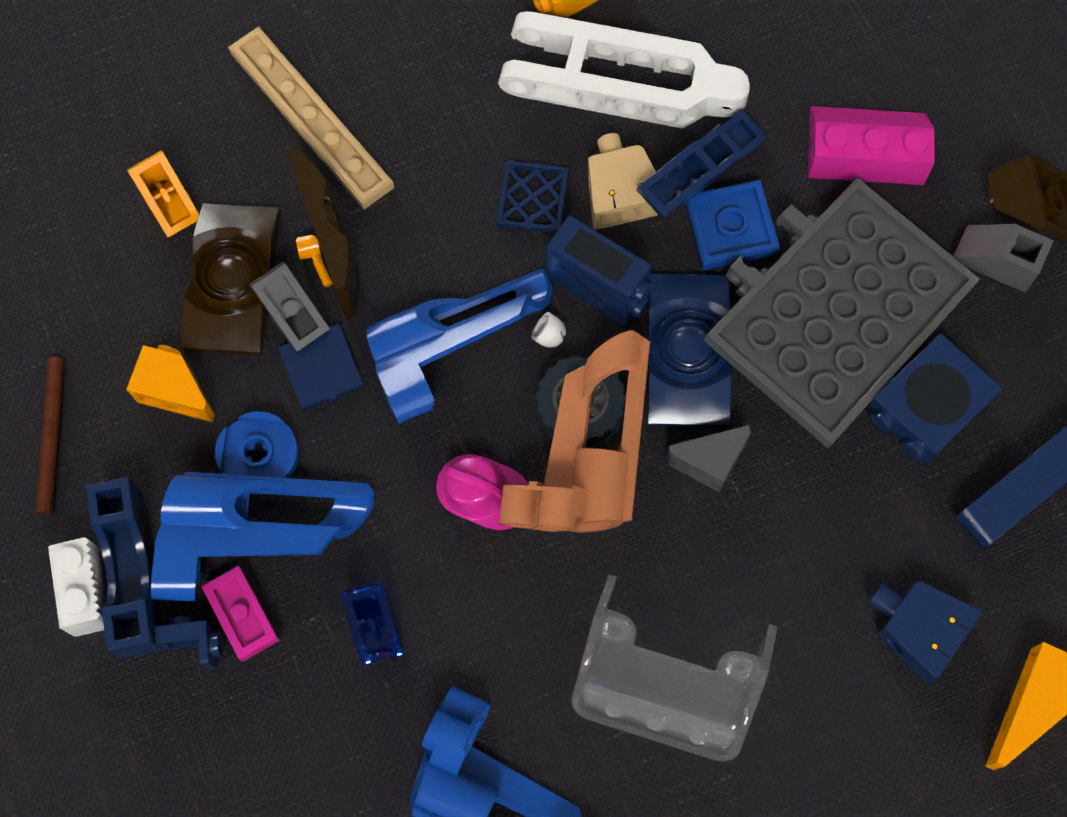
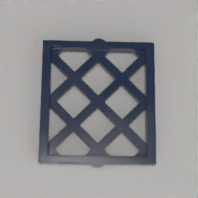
(529, 225)

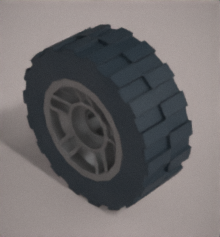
(606, 404)

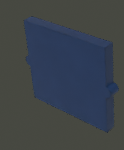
(321, 369)

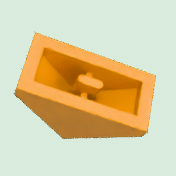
(164, 193)

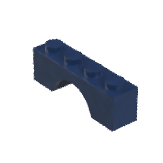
(122, 535)

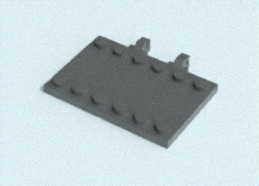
(838, 309)

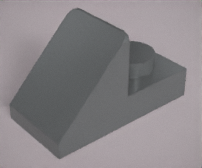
(289, 306)

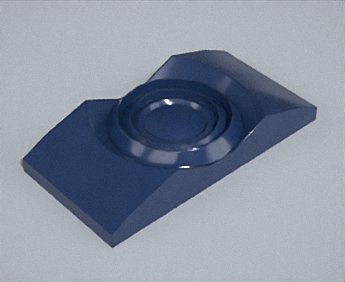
(685, 375)

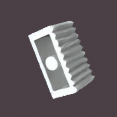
(78, 585)

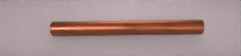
(49, 437)

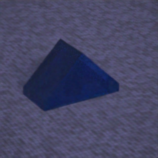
(372, 622)

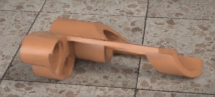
(587, 485)

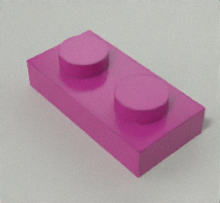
(240, 613)

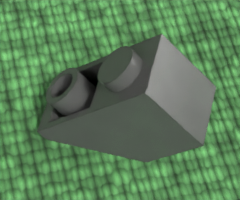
(1004, 253)

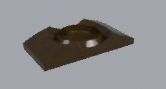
(328, 231)
(228, 253)

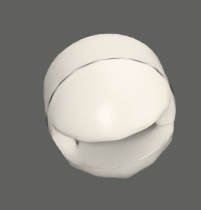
(548, 331)

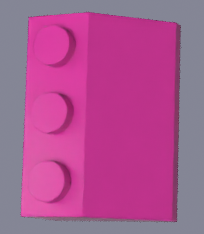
(870, 145)

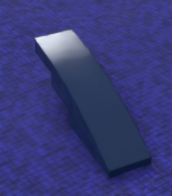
(701, 164)

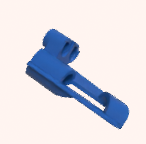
(417, 337)
(210, 519)
(466, 782)

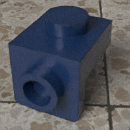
(185, 633)

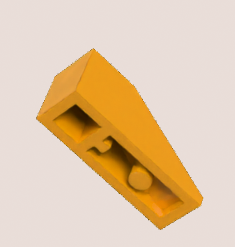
(1035, 704)

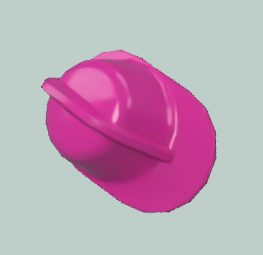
(474, 487)

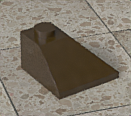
(1031, 194)

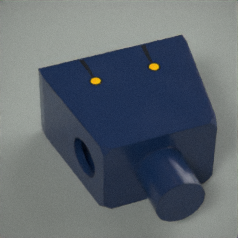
(923, 626)

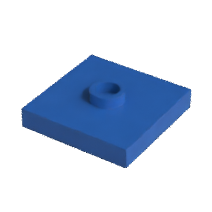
(732, 224)

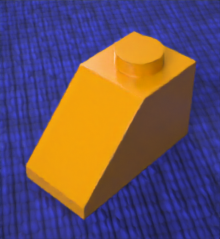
(168, 383)

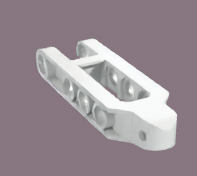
(711, 87)

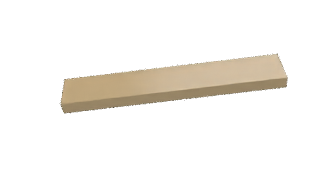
(311, 118)

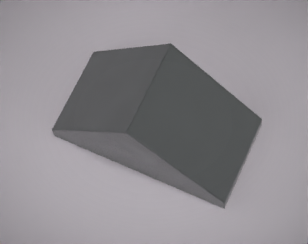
(709, 457)

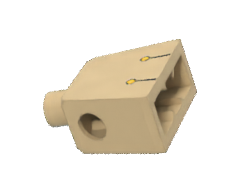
(614, 181)

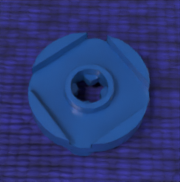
(245, 434)

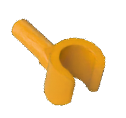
(309, 248)

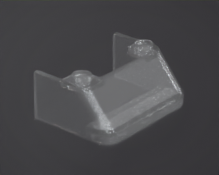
(666, 696)

